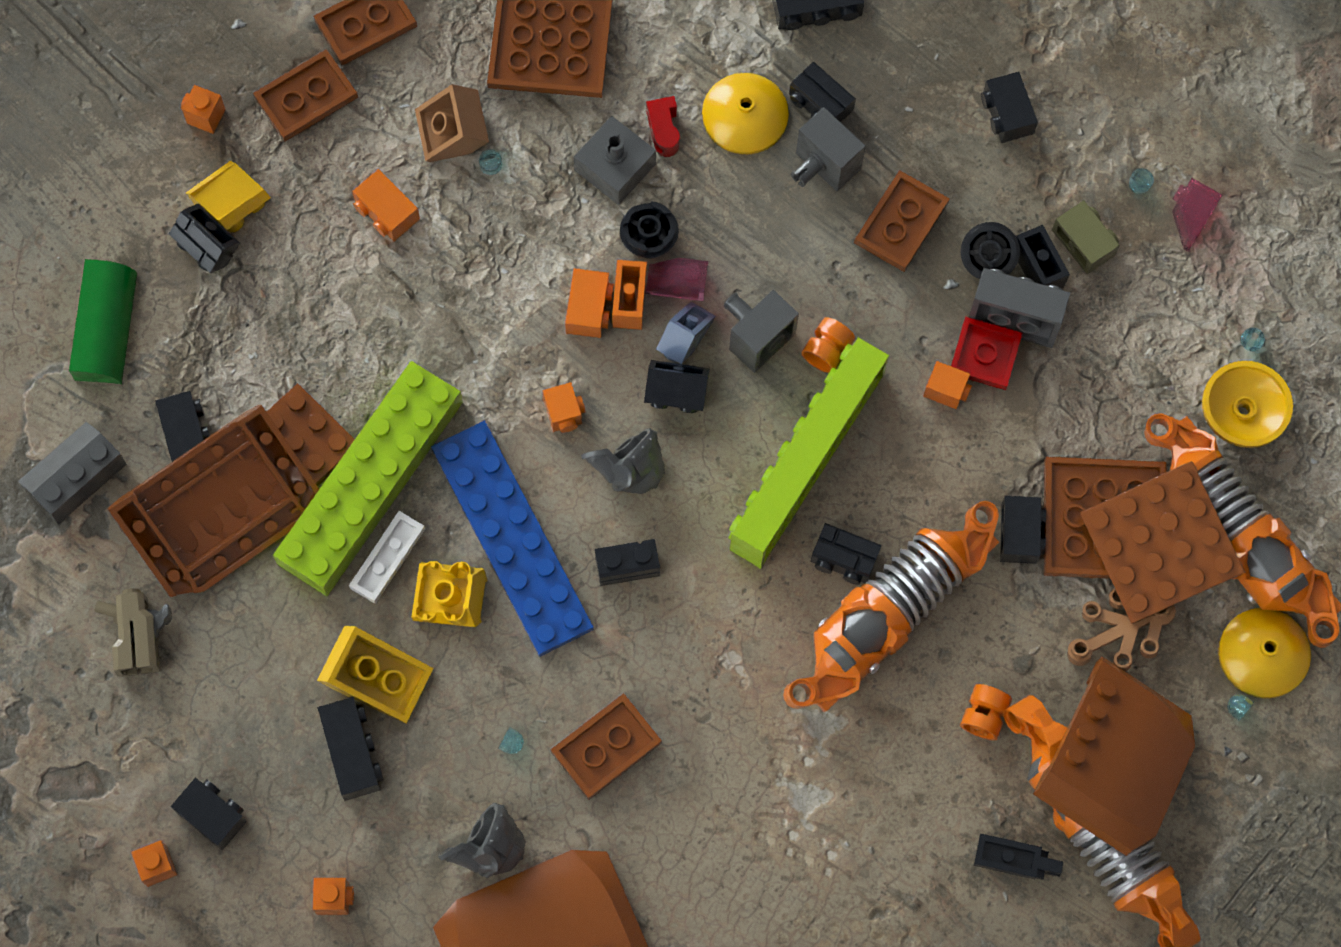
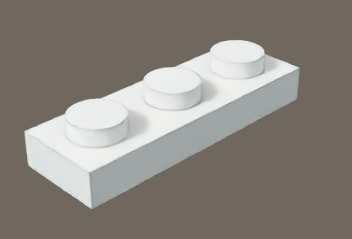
(387, 557)

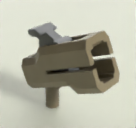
(136, 632)

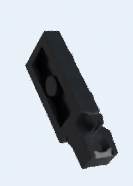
(1015, 858)

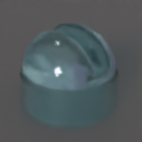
(492, 165)
(1141, 181)
(1247, 335)
(1239, 706)
(511, 742)

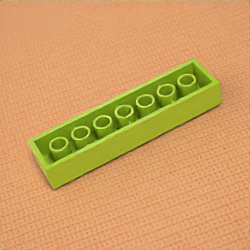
(808, 452)
(368, 478)

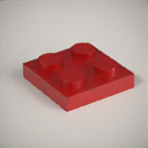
(986, 352)

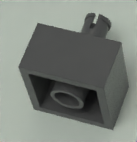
(827, 150)
(615, 160)
(760, 329)

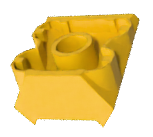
(229, 196)
(449, 594)

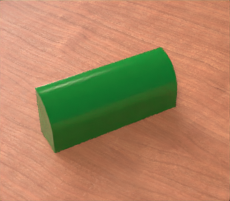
(103, 322)

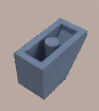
(685, 332)

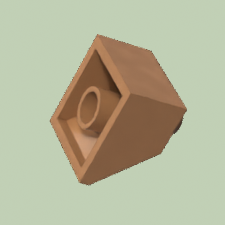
(451, 124)

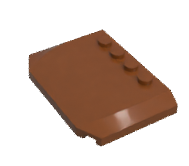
(216, 504)
(1119, 759)
(553, 904)

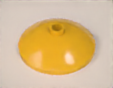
(741, 128)
(1257, 390)
(1255, 669)

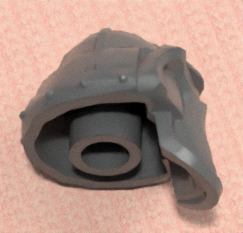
(633, 466)
(492, 846)

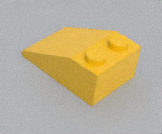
(375, 673)

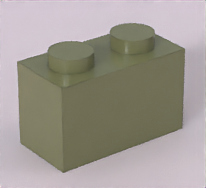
(1086, 236)

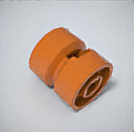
(828, 345)
(990, 702)

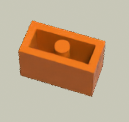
(385, 206)
(629, 294)
(588, 302)

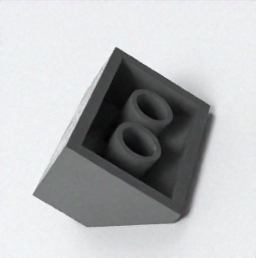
(1020, 306)
(73, 472)

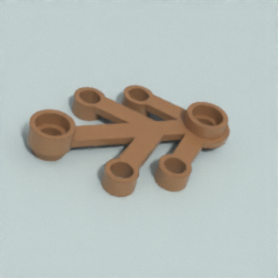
(1121, 628)

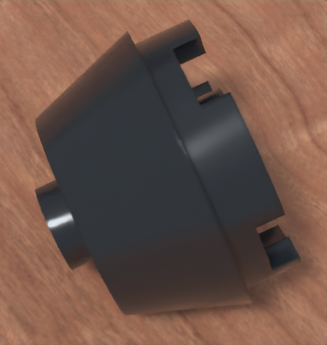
(649, 230)
(990, 247)

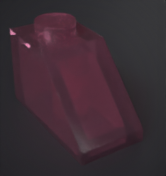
(1193, 210)
(678, 278)

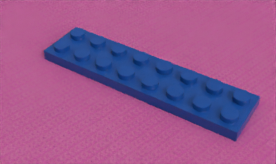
(512, 538)

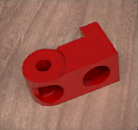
(663, 133)

